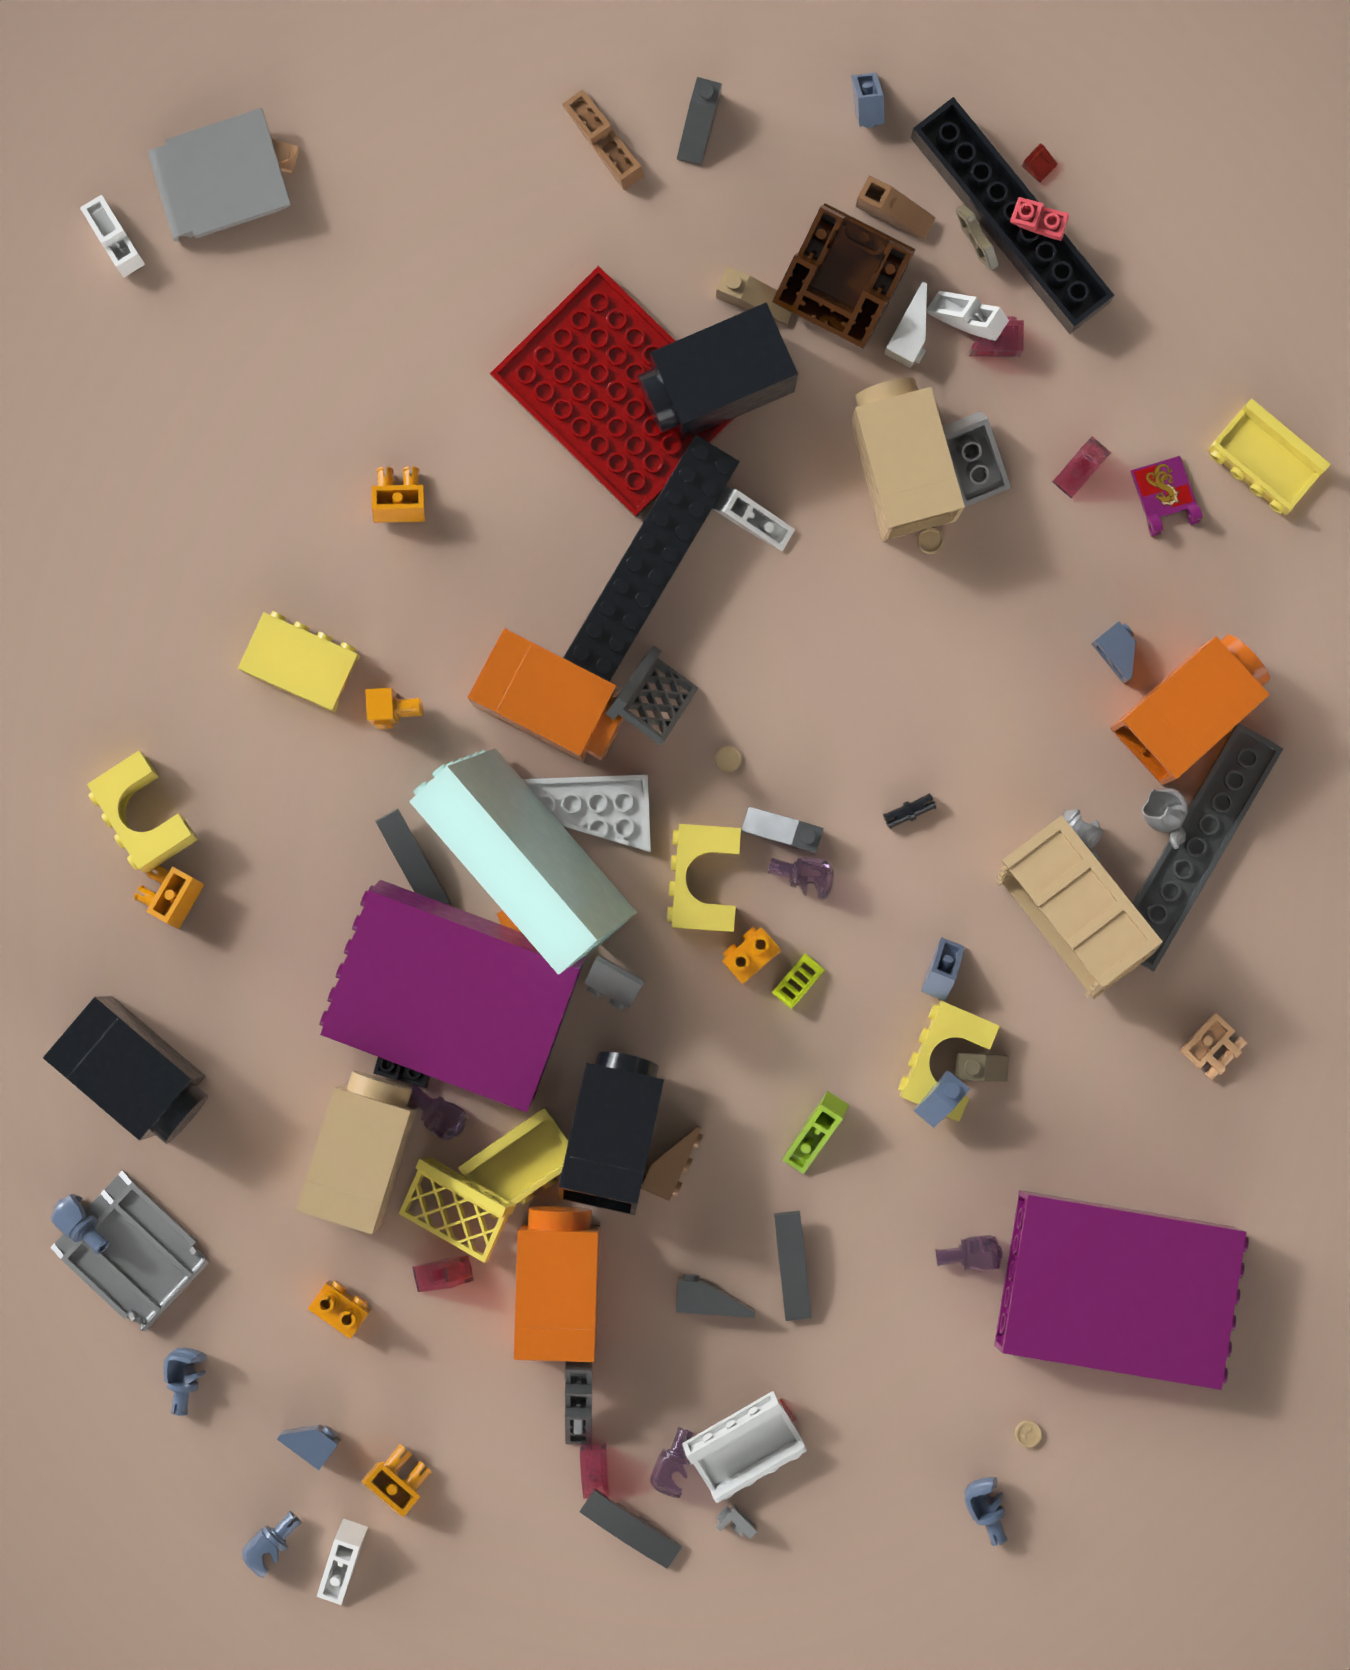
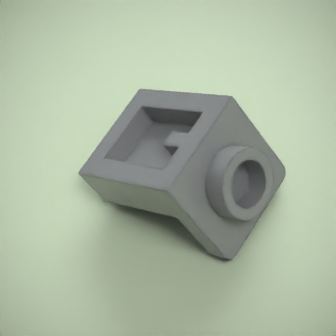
(741, 1522)

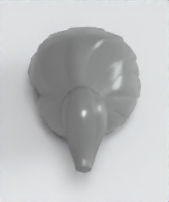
(1166, 812)
(1088, 833)

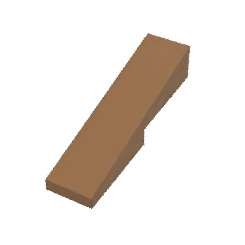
(603, 139)

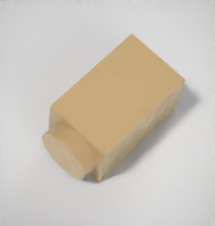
(905, 458)
(358, 1152)

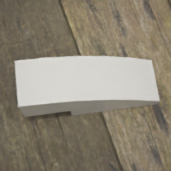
(112, 236)
(968, 314)

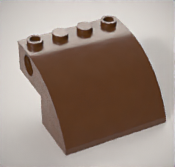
(843, 275)

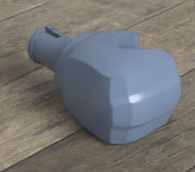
(73, 1223)
(182, 1377)
(986, 1509)
(269, 1541)

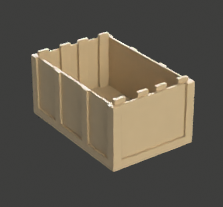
(1078, 907)

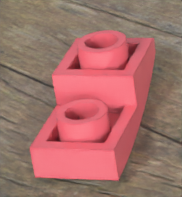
(1039, 219)

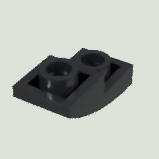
(400, 1073)

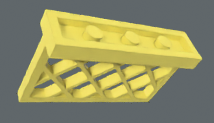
(462, 1187)

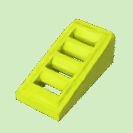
(791, 975)

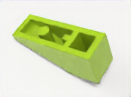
(816, 1132)

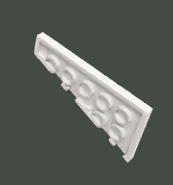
(600, 806)

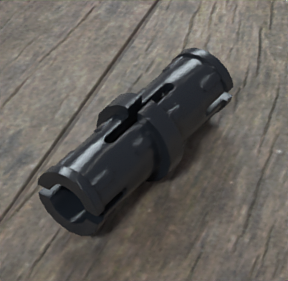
(909, 811)

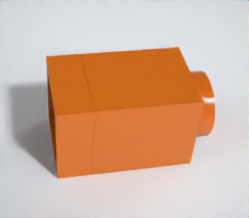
(547, 697)
(1194, 707)
(557, 1285)

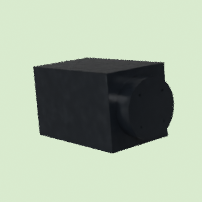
(718, 373)
(128, 1070)
(611, 1132)

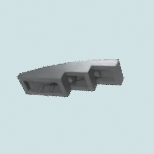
(410, 856)
(792, 1265)
(578, 1403)
(630, 1529)

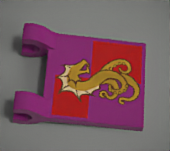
(1165, 491)

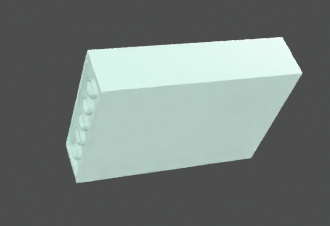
(522, 857)

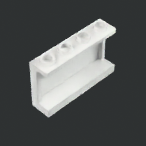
(744, 1447)

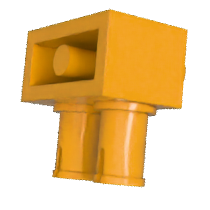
(398, 502)
(385, 708)
(174, 896)
(751, 954)
(340, 1308)
(389, 1488)

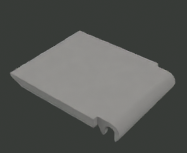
(219, 176)
(146, 1257)

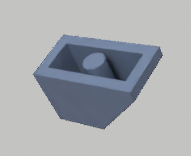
(868, 100)
(1118, 650)
(943, 969)
(941, 1099)
(311, 1443)

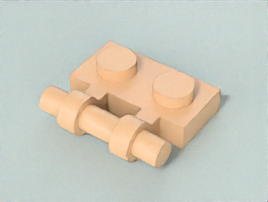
(1207, 1041)

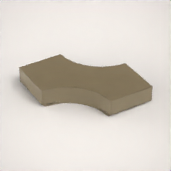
(979, 241)

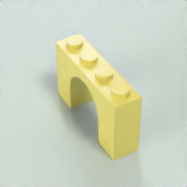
(112, 793)
(691, 843)
(945, 1023)

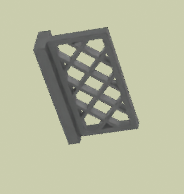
(639, 686)

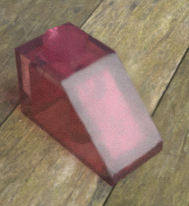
(1008, 344)
(1081, 467)
(443, 1273)
(594, 1469)

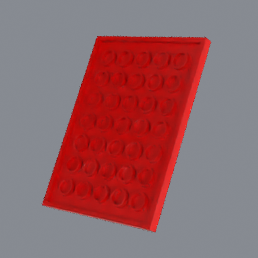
(584, 389)

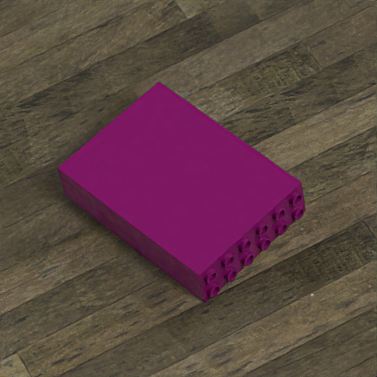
(448, 995)
(1121, 1290)

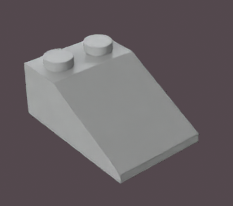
(975, 458)
(613, 982)

